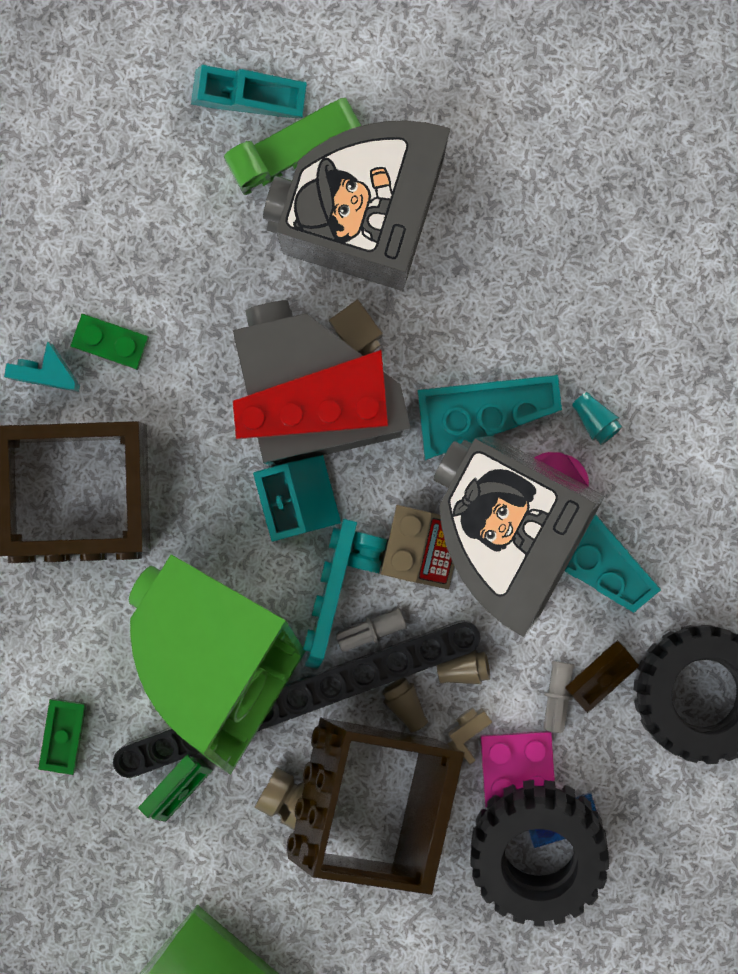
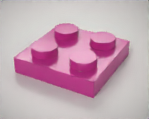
(515, 759)

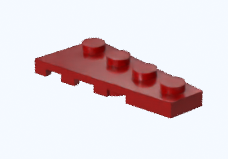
(324, 401)

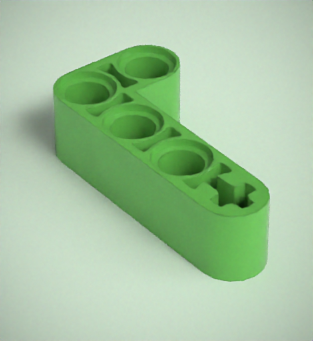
(268, 158)

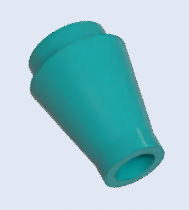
(597, 419)

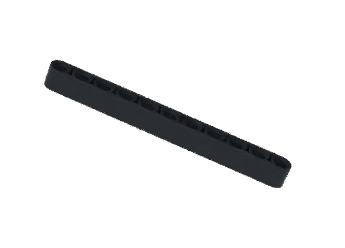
(317, 699)

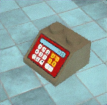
(417, 549)

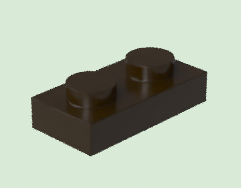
(602, 676)

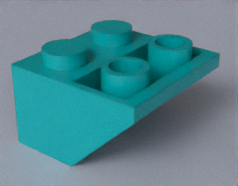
(297, 498)

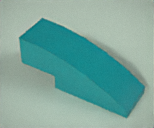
(248, 92)

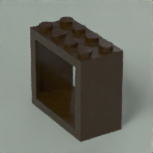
(136, 538)

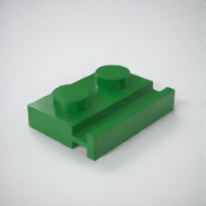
(175, 788)

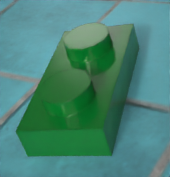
(109, 341)
(62, 736)

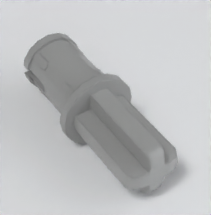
(371, 630)
(558, 697)

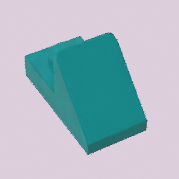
(53, 372)

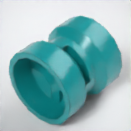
(367, 552)

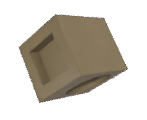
(357, 328)

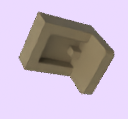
(469, 725)

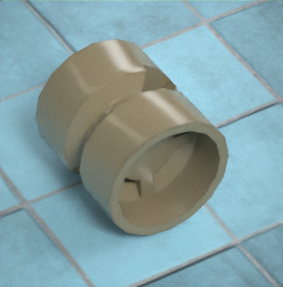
(281, 797)

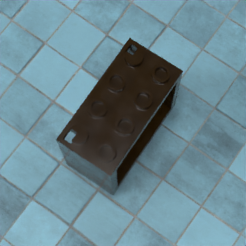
(423, 822)

